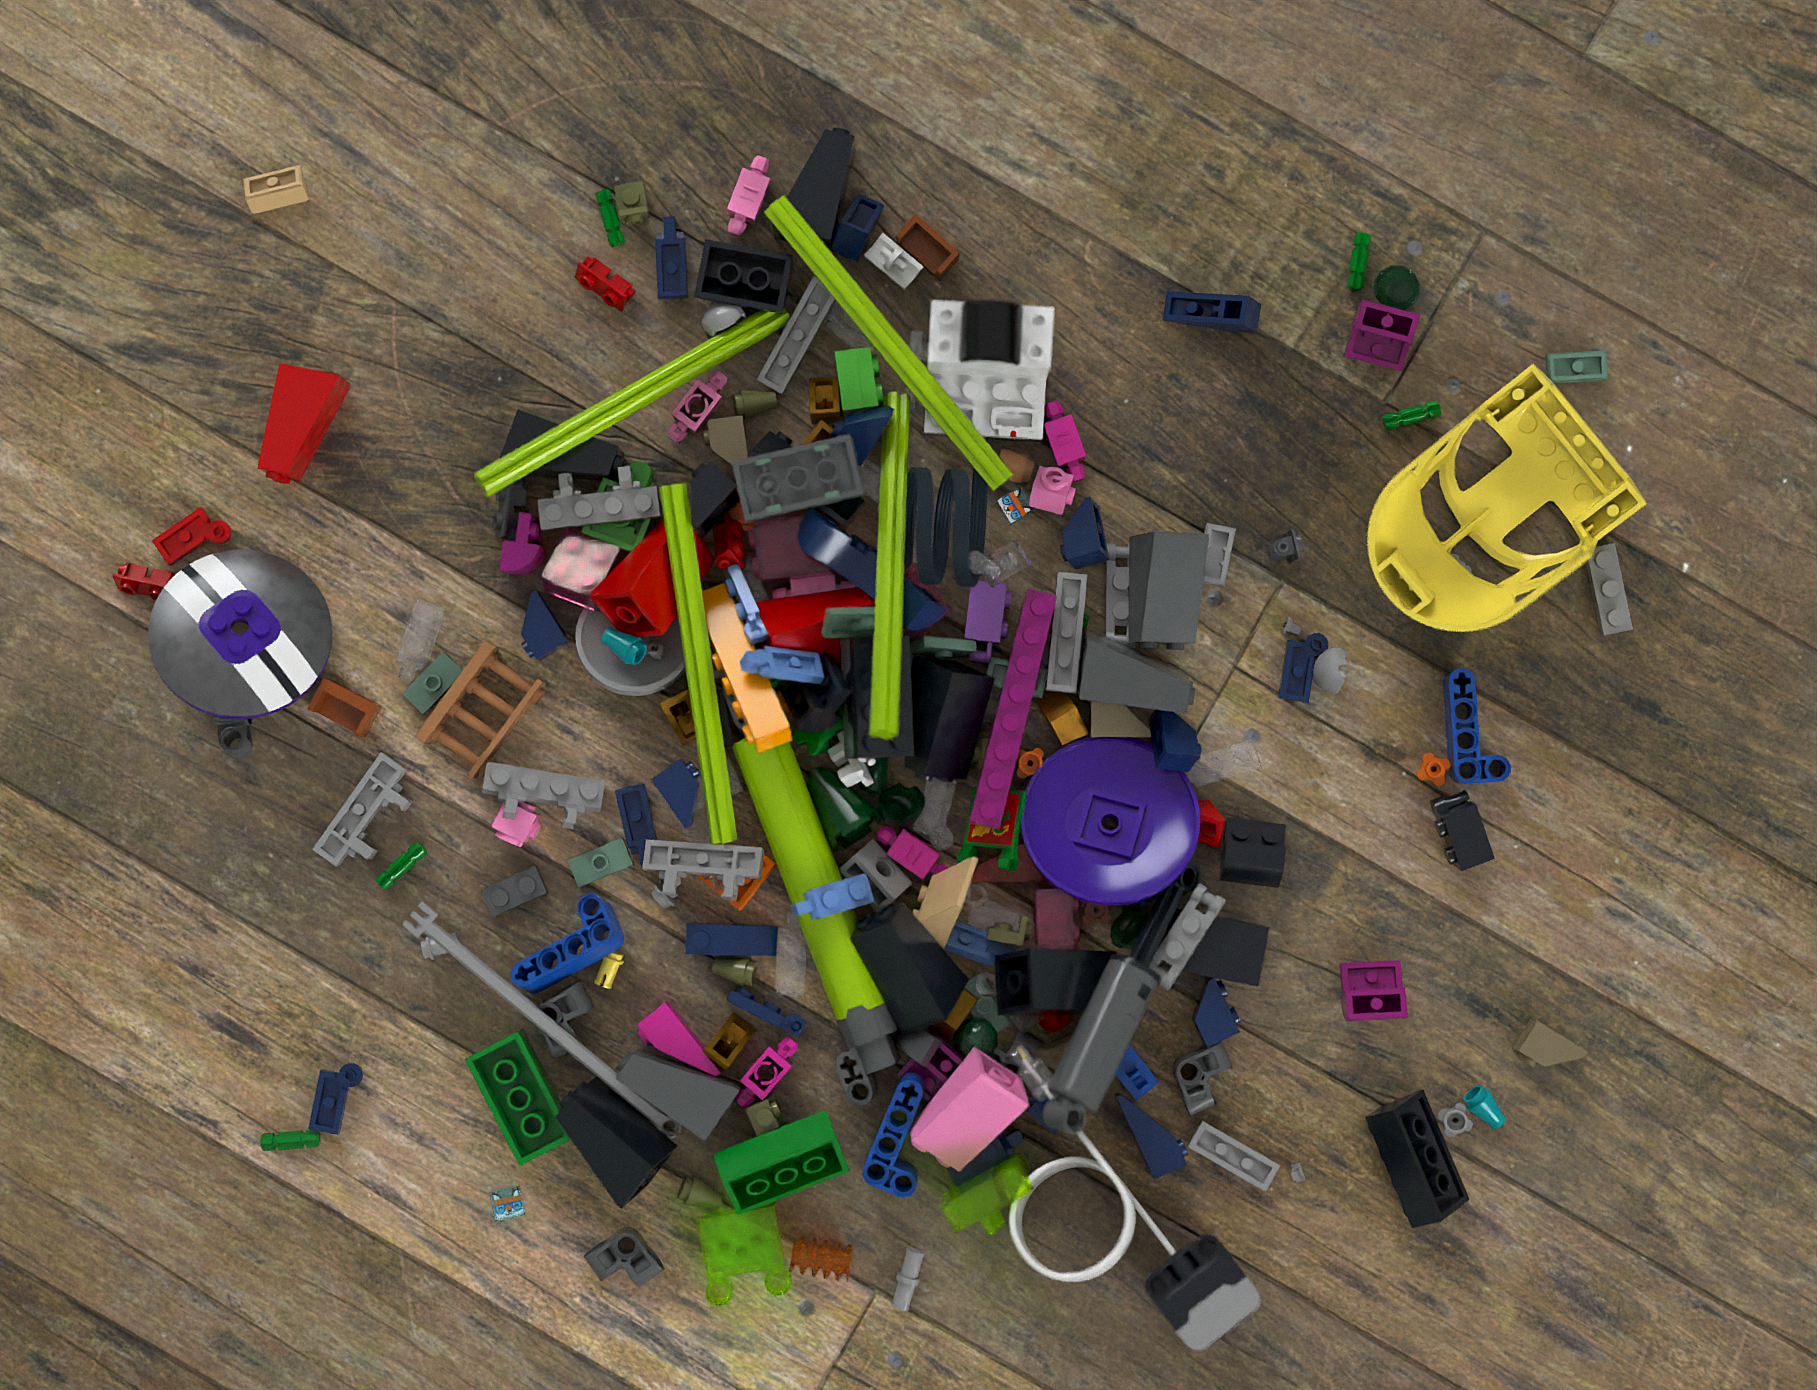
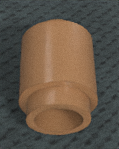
(1018, 464)

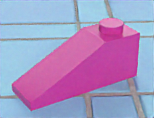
(673, 1036)

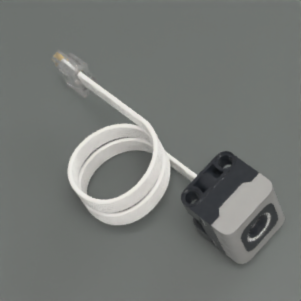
(1195, 1288)

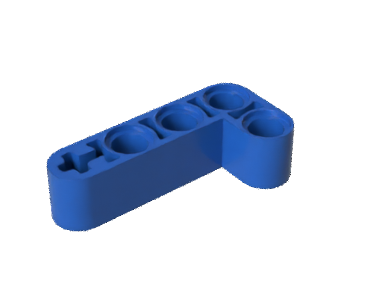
(1469, 726)
(535, 971)
(897, 1131)

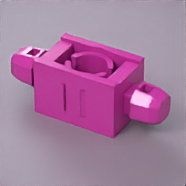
(1064, 440)
(911, 852)
(746, 1095)

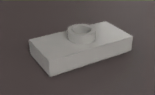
(1218, 553)

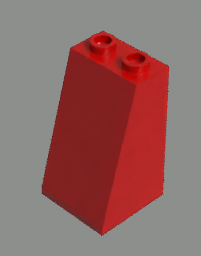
(298, 419)
(640, 590)
(798, 619)

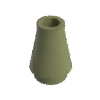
(753, 402)
(737, 970)
(697, 1193)

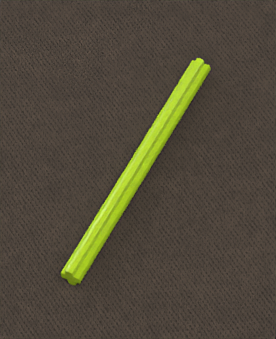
(888, 342)
(628, 400)
(890, 569)
(698, 663)

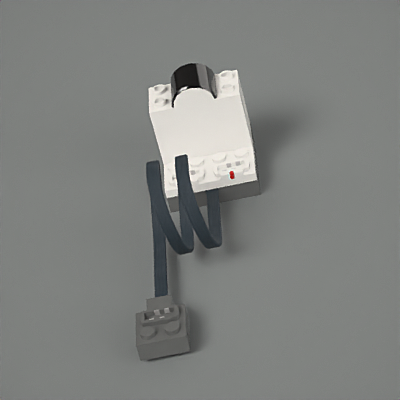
(995, 369)

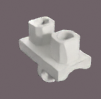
(893, 261)
(853, 772)

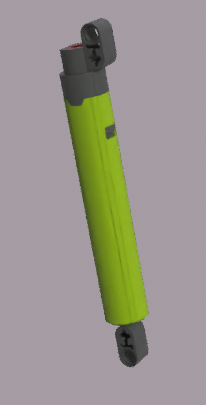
(805, 864)

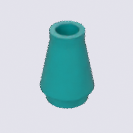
(625, 646)
(1483, 1105)

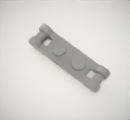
(1117, 595)
(1186, 935)

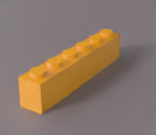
(752, 693)

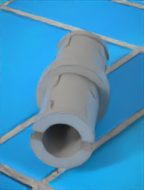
(907, 1278)

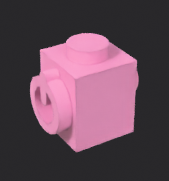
(1052, 490)
(521, 828)

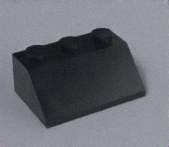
(744, 276)
(710, 496)

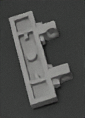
(624, 503)
(519, 784)
(346, 831)
(727, 862)

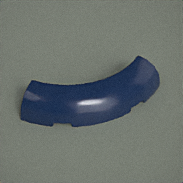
(858, 563)

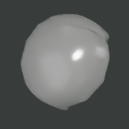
(721, 317)
(1326, 669)

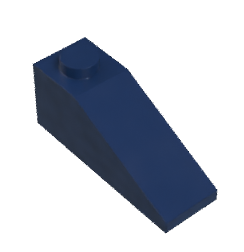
(1213, 311)
(731, 939)
(1155, 1142)

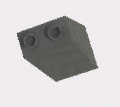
(1165, 588)
(1130, 678)
(678, 1089)

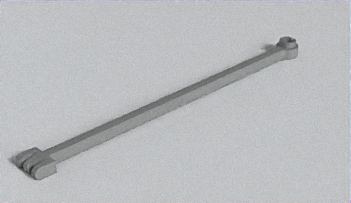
(534, 1014)

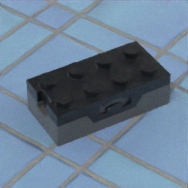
(858, 672)

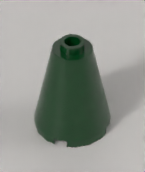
(840, 809)

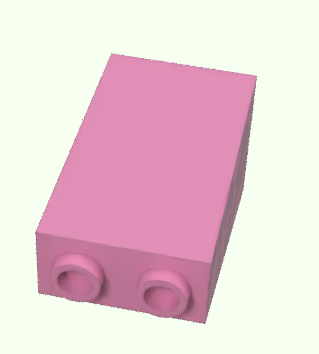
(969, 1110)

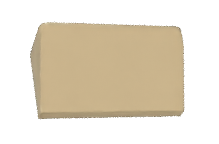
(275, 189)

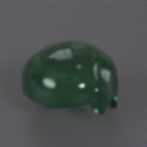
(1397, 287)
(901, 805)
(1127, 927)
(976, 1033)

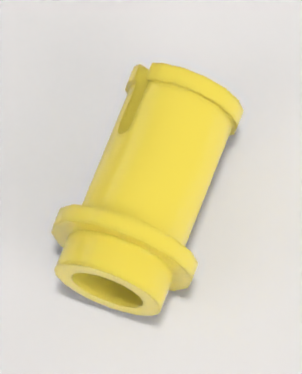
(609, 969)

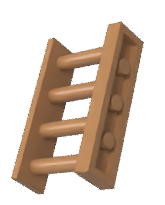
(469, 683)

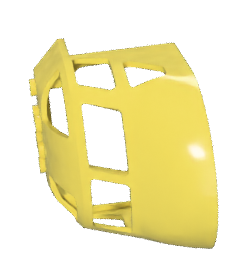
(1550, 460)

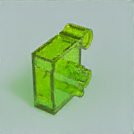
(987, 1194)
(742, 1245)

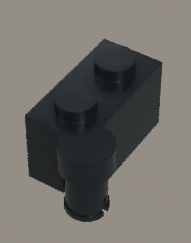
(1462, 830)

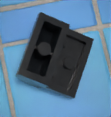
(817, 705)
(1253, 852)

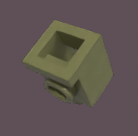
(765, 1114)

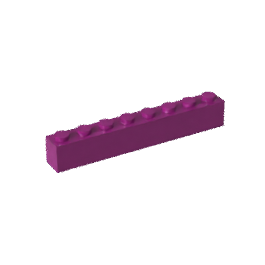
(1012, 709)

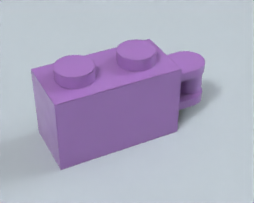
(985, 617)

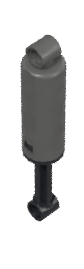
(1112, 1017)

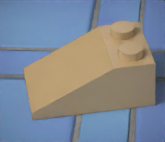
(944, 899)

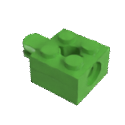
(857, 382)
(625, 533)

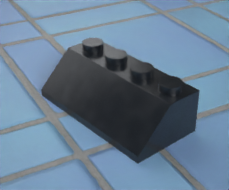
(841, 512)
(1417, 1159)

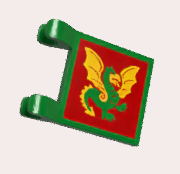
(1003, 838)

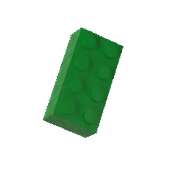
(519, 1096)
(781, 1162)

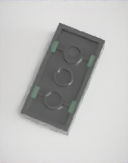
(798, 478)

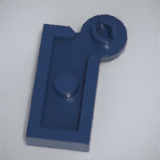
(1299, 667)
(332, 1096)

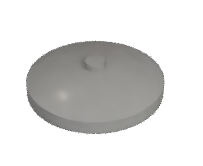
(622, 678)

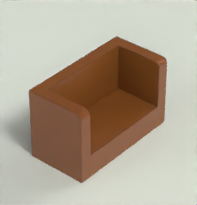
(927, 247)
(344, 707)

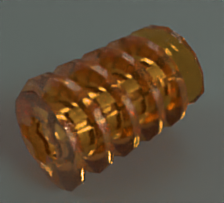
(821, 1258)

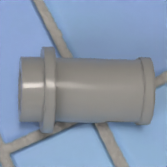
(431, 948)

